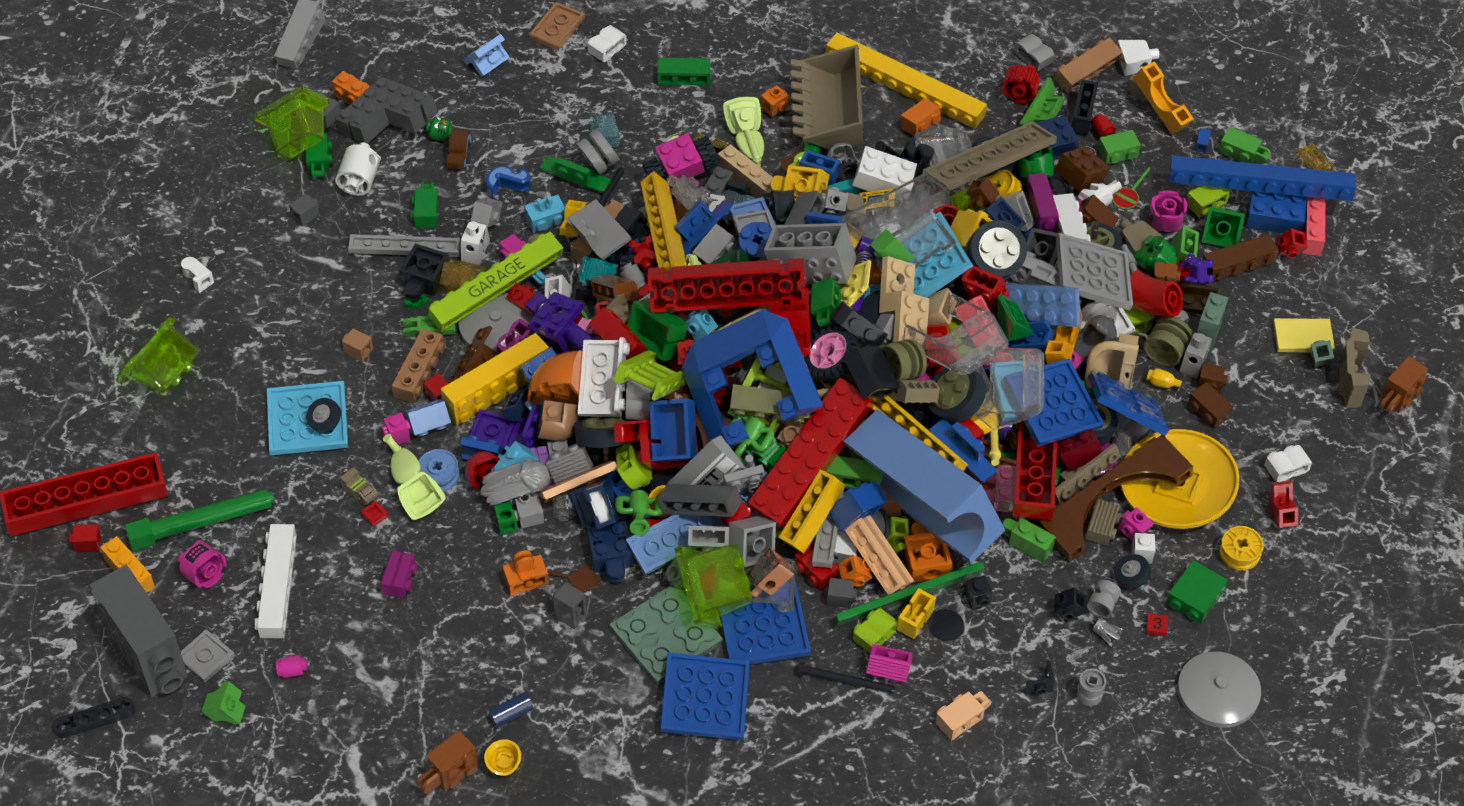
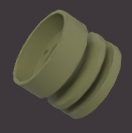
(1168, 341)
(905, 359)

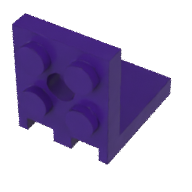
(552, 326)

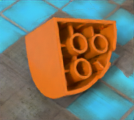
(557, 379)

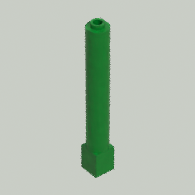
(145, 532)

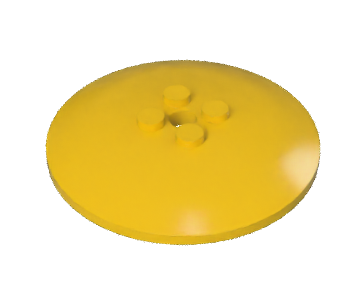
(1201, 497)

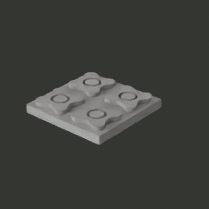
(1094, 269)

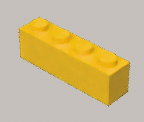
(812, 511)

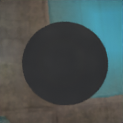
(946, 625)

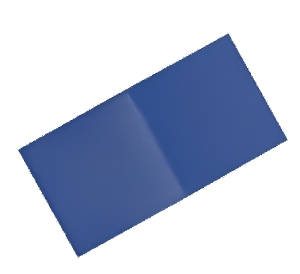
(1203, 140)

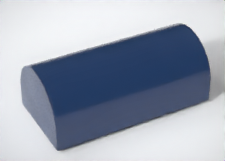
(515, 405)
(510, 710)

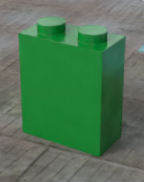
(1196, 592)

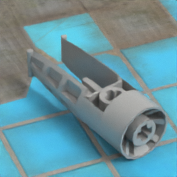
(1035, 273)

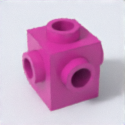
(1134, 522)

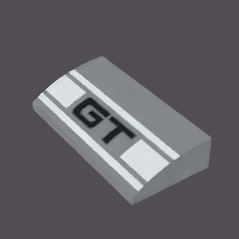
(709, 465)

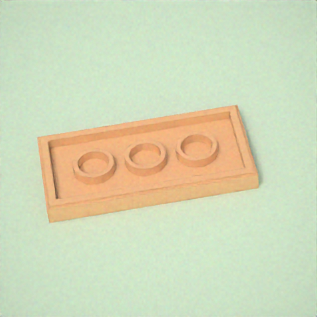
(570, 483)

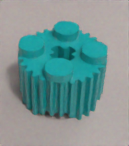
(594, 267)

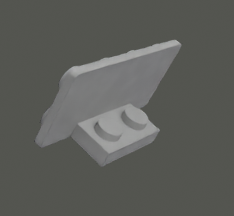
(598, 229)

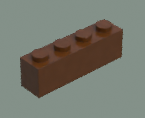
(1242, 257)

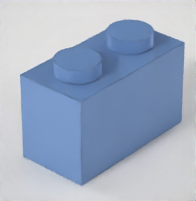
(428, 417)

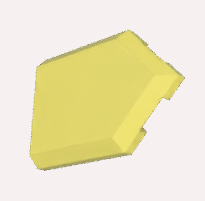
(857, 283)

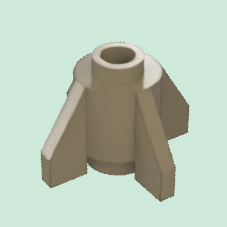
(621, 307)

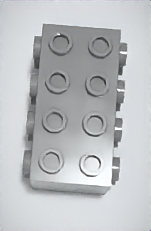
(824, 247)

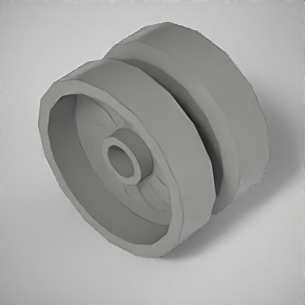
(598, 151)

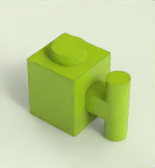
(898, 530)

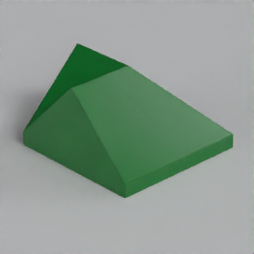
(1223, 227)
(1012, 319)

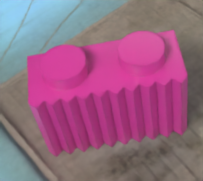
(889, 663)

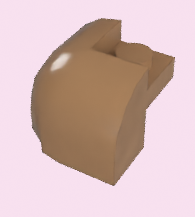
(557, 421)

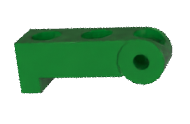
(505, 518)

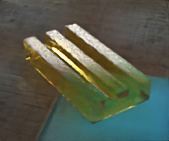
(1317, 158)

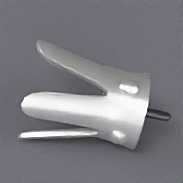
(1103, 628)

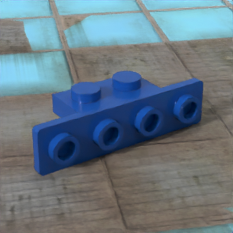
(699, 222)
(966, 447)

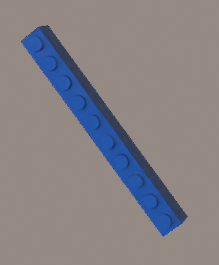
(1262, 178)

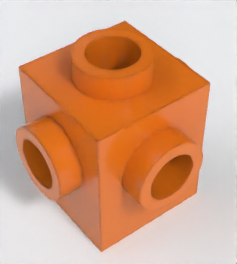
(774, 100)
(855, 570)

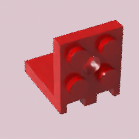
(645, 453)

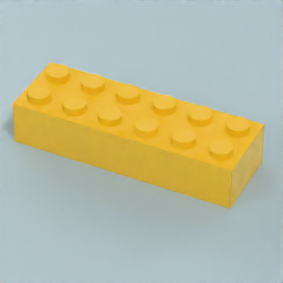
(490, 381)

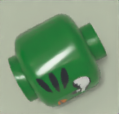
(439, 129)

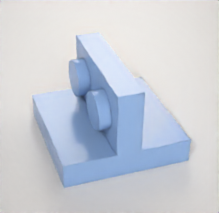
(488, 56)

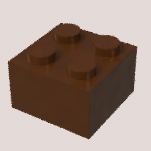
(1081, 168)

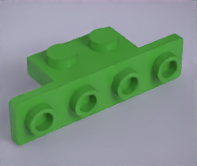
(1045, 105)

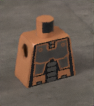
(769, 573)

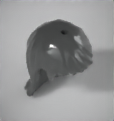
(1095, 331)

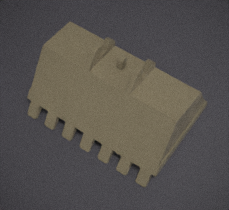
(828, 98)

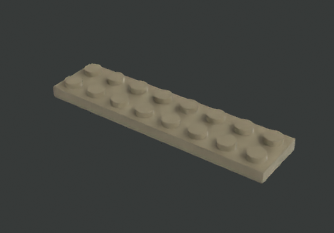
(991, 155)

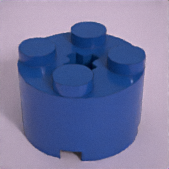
(754, 232)

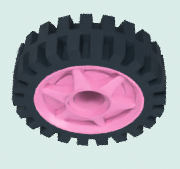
(827, 354)

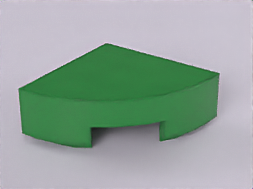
(423, 301)

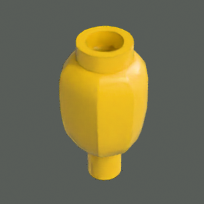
(1163, 378)

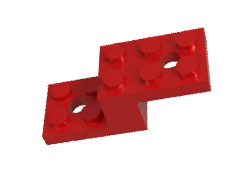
(799, 320)

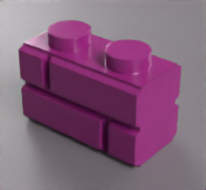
(398, 574)

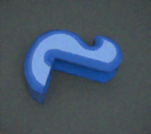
(506, 177)

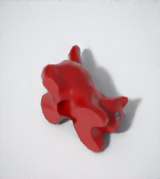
(643, 253)

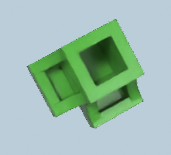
(224, 704)

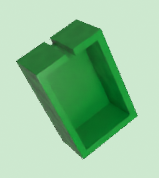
(657, 330)

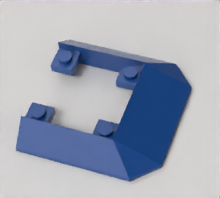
(774, 343)

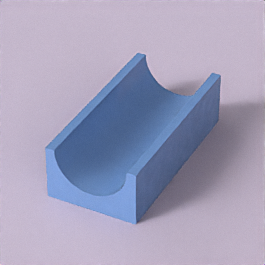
(928, 486)

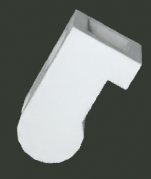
(197, 272)

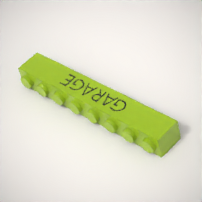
(495, 281)

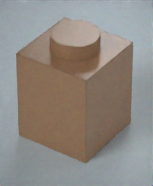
(357, 344)

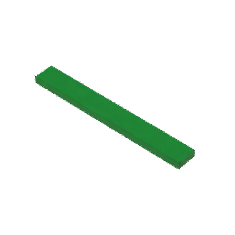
(906, 594)

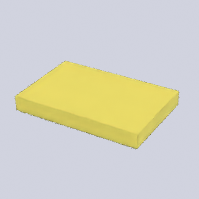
(1299, 334)

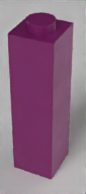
(1042, 201)

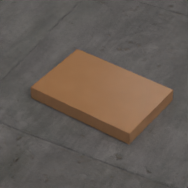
(557, 26)

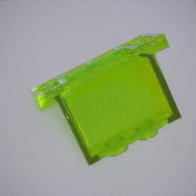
(294, 121)
(161, 359)
(713, 582)

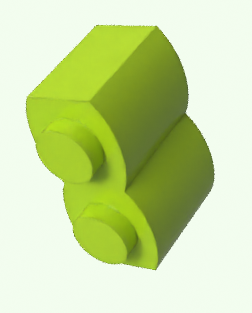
(875, 630)

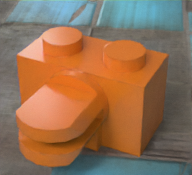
(525, 573)

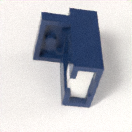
(595, 504)

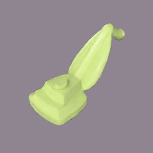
(744, 119)
(418, 490)

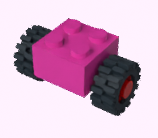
(682, 157)

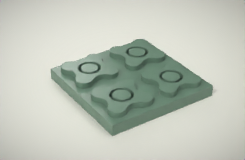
(662, 627)

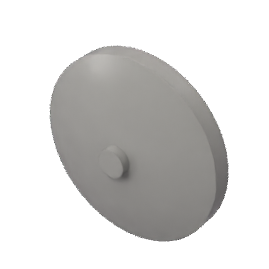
(498, 314)
(1219, 689)

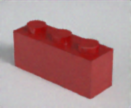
(610, 327)

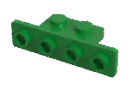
(575, 173)

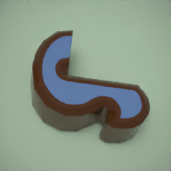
(458, 148)

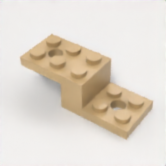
(899, 297)

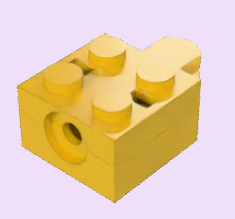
(800, 181)

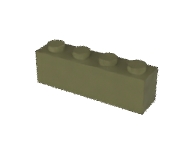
(760, 402)

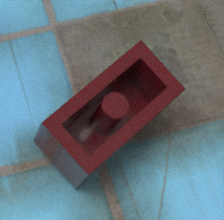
(1079, 449)

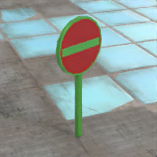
(1127, 197)

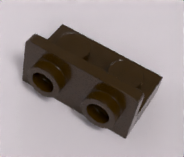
(1195, 297)

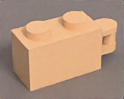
(962, 713)

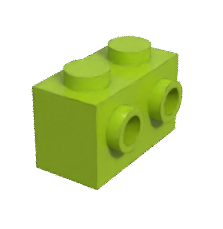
(1203, 197)

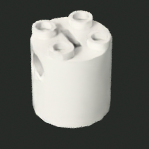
(357, 169)

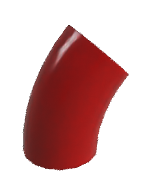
(1155, 295)

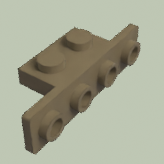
(1082, 475)

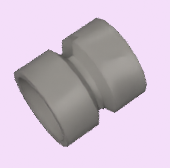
(1103, 598)
(1091, 687)

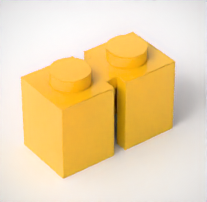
(916, 613)

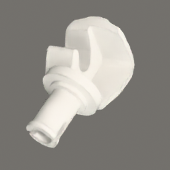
(1101, 191)

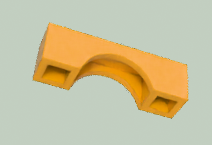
(1151, 84)
(1064, 343)

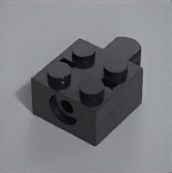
(422, 271)

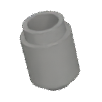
(633, 273)

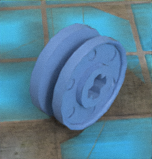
(441, 467)

